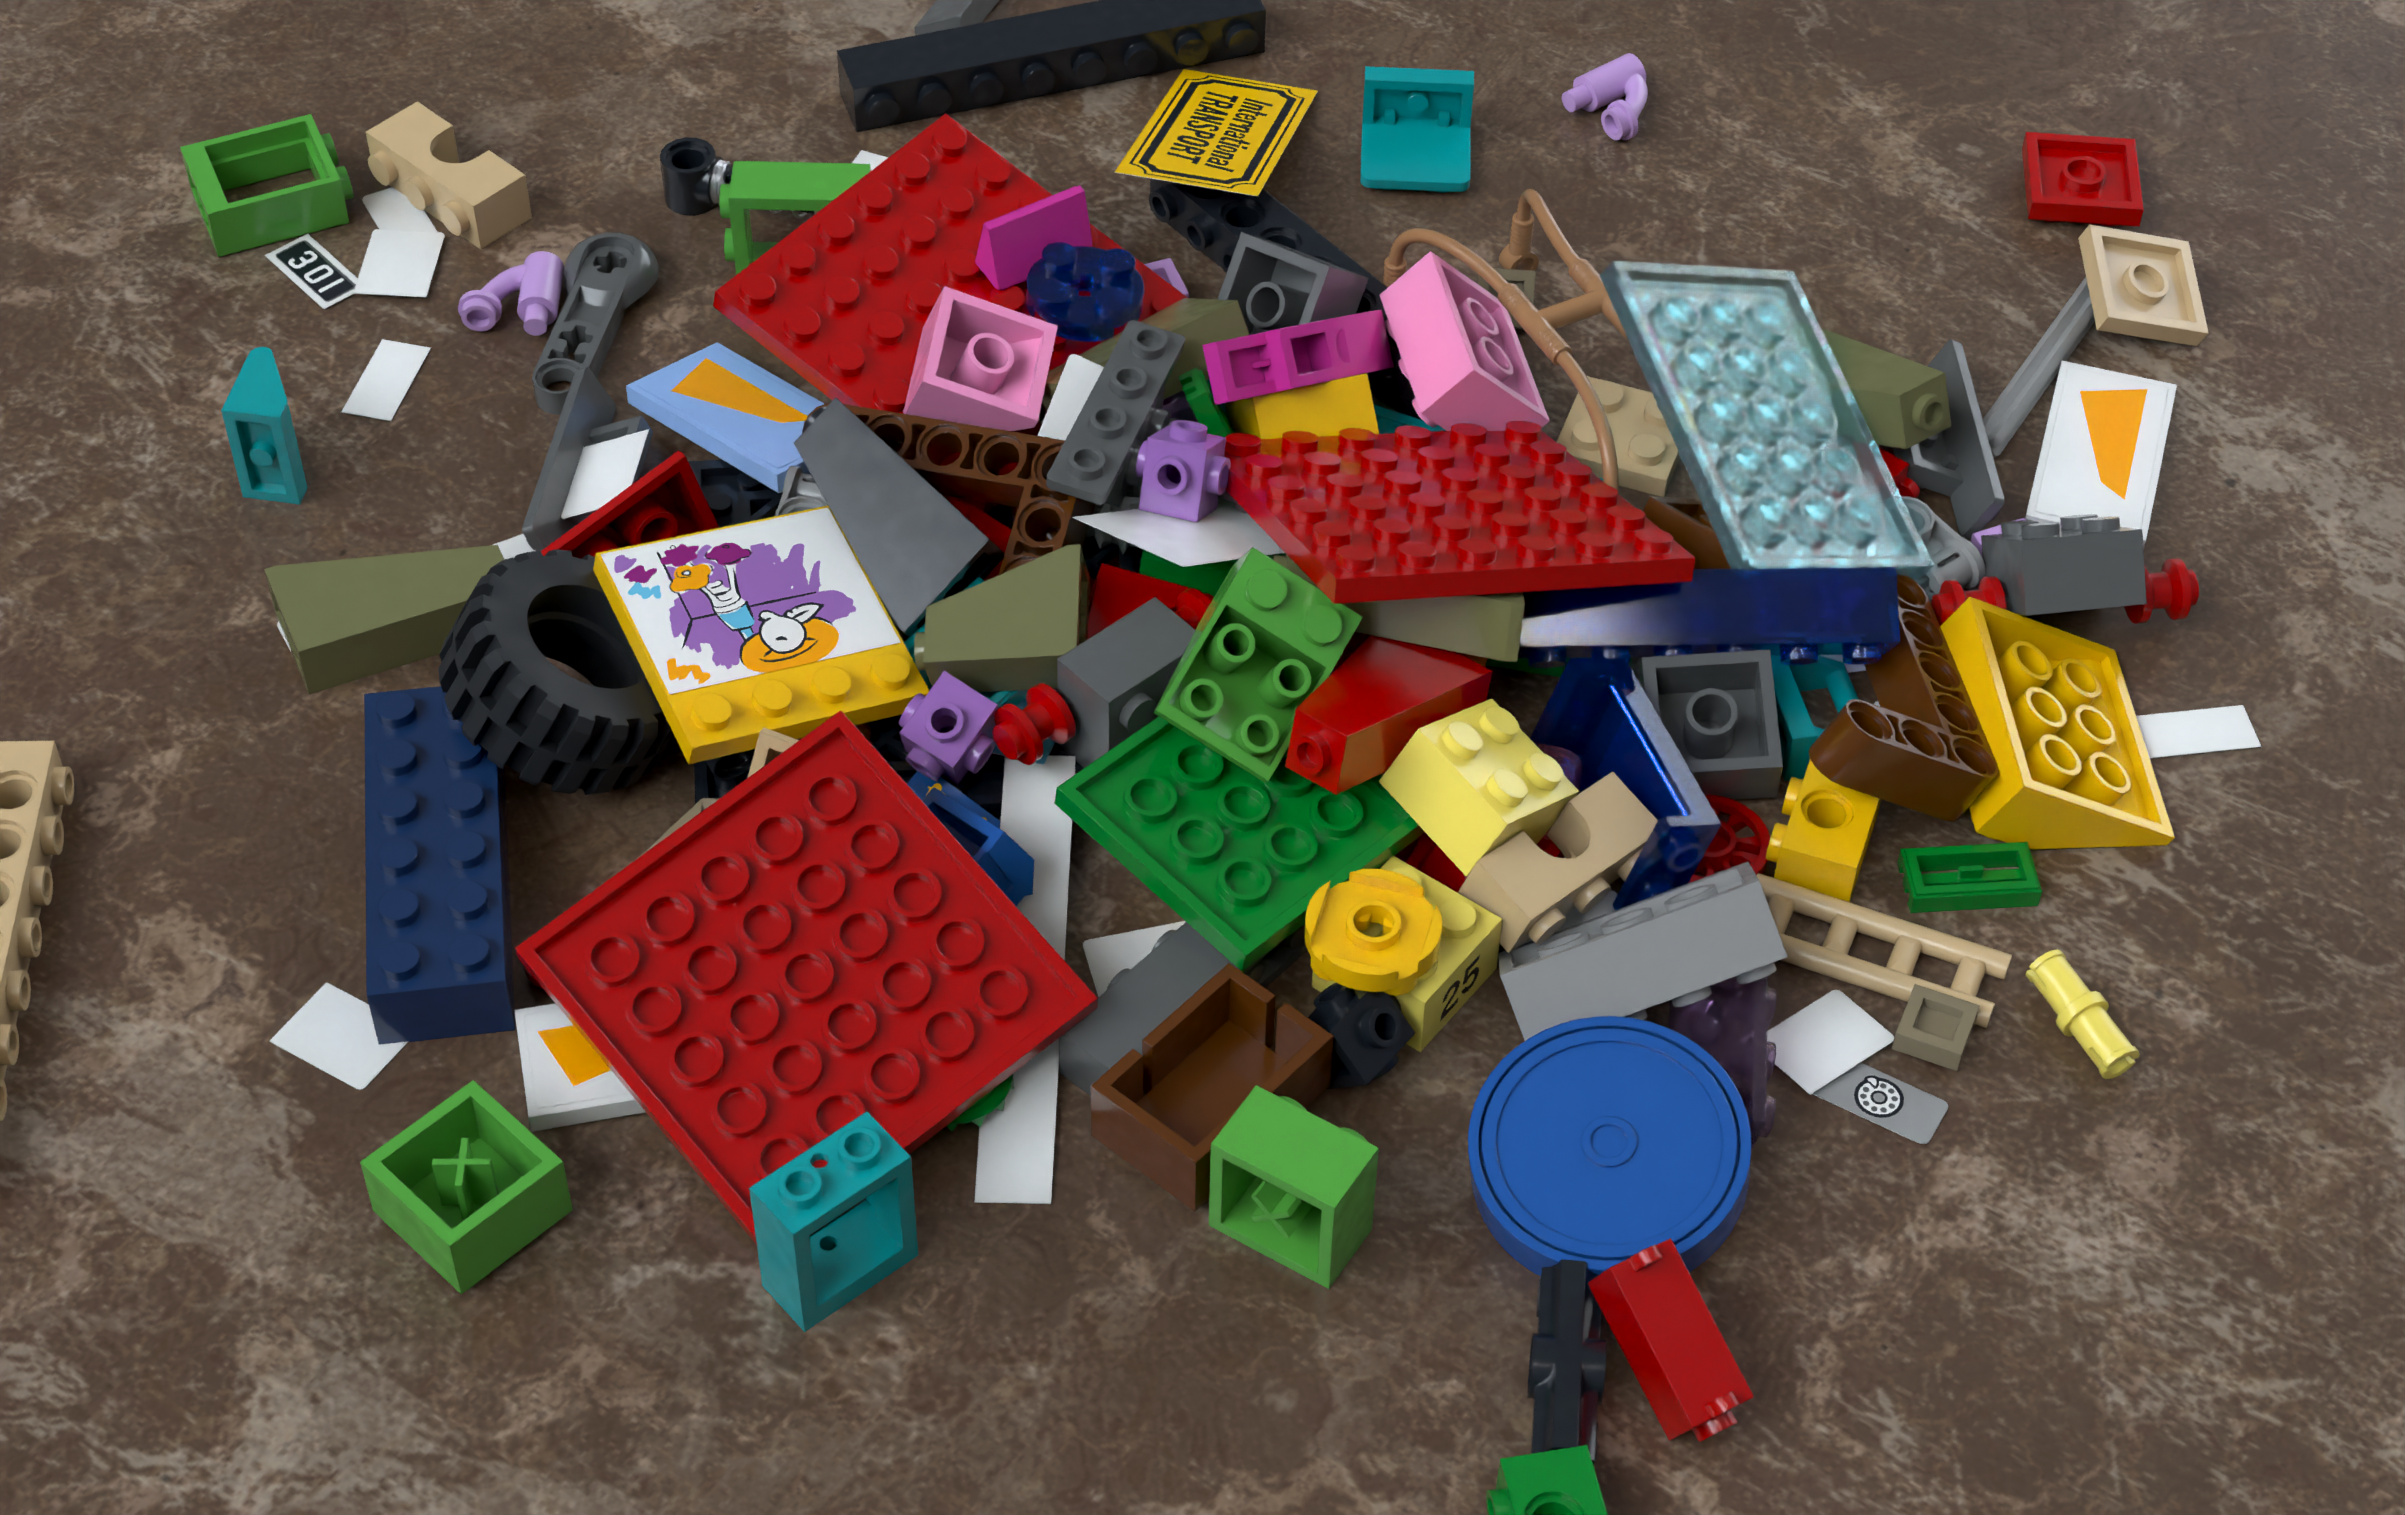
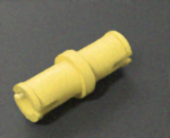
(2082, 1014)

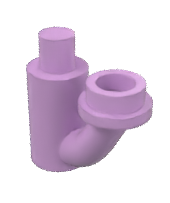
(1607, 84)
(538, 300)

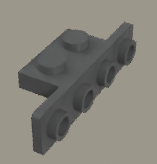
(1118, 417)
(582, 423)
(1960, 457)

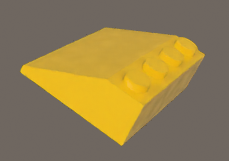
(2059, 733)

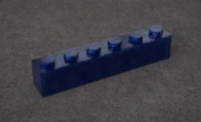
(1722, 610)

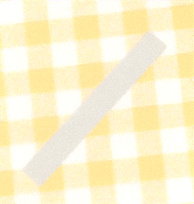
(1020, 1140)

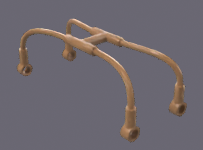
(1537, 323)

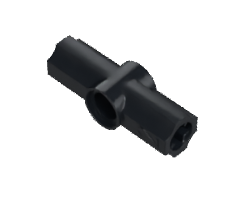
(1566, 1360)

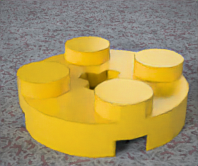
(1365, 962)

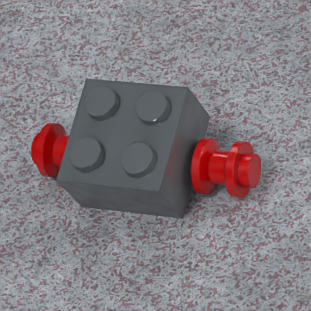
(2073, 568)
(1103, 685)

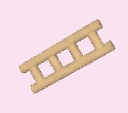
(1909, 941)

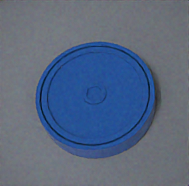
(1608, 1146)

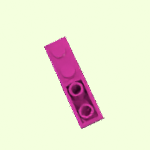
(1297, 356)

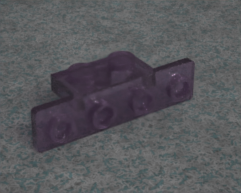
(1734, 1031)

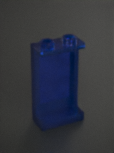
(1614, 728)

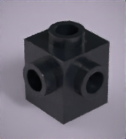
(1365, 1032)

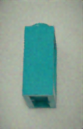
(855, 1251)

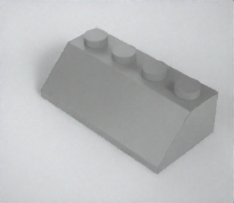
(1646, 954)

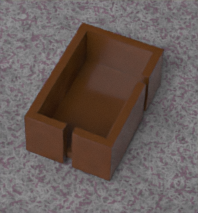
(1199, 1074)

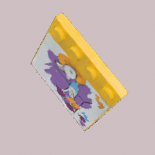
(758, 631)

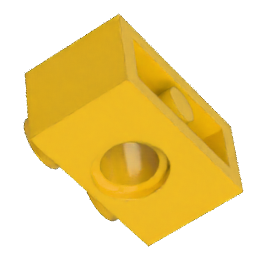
(1824, 835)

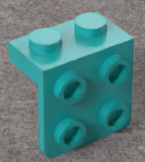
(1416, 129)

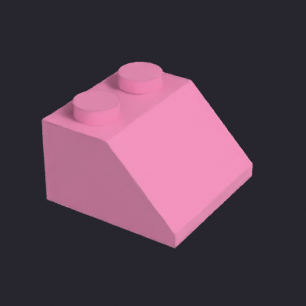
(980, 364)

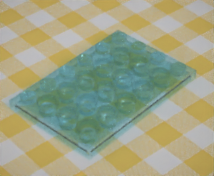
(1763, 418)

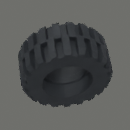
(530, 709)

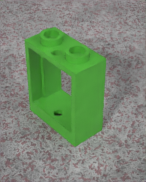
(259, 156)
(777, 187)

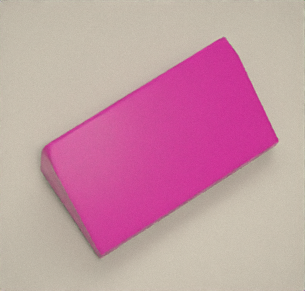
(1017, 239)

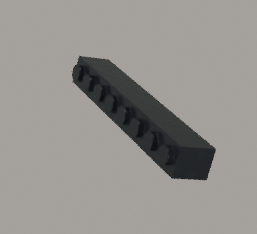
(1041, 55)

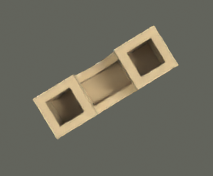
(421, 160)
(1532, 891)

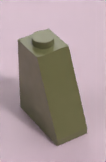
(1009, 626)

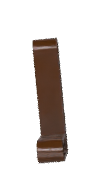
(977, 478)
(1924, 737)

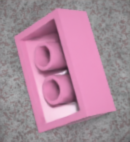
(1459, 350)

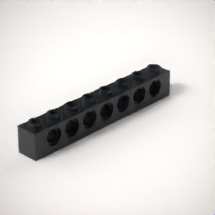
(1214, 223)

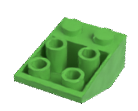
(1255, 662)

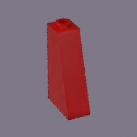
(1375, 705)

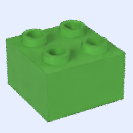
(1292, 1185)
(467, 1186)

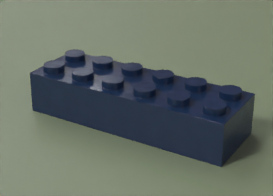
(434, 874)

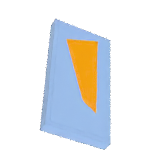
(729, 411)

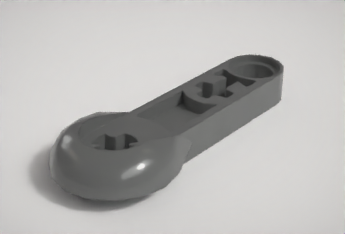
(601, 281)

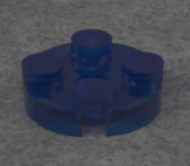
(1065, 271)

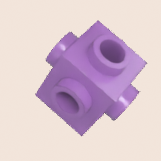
(1182, 471)
(948, 730)

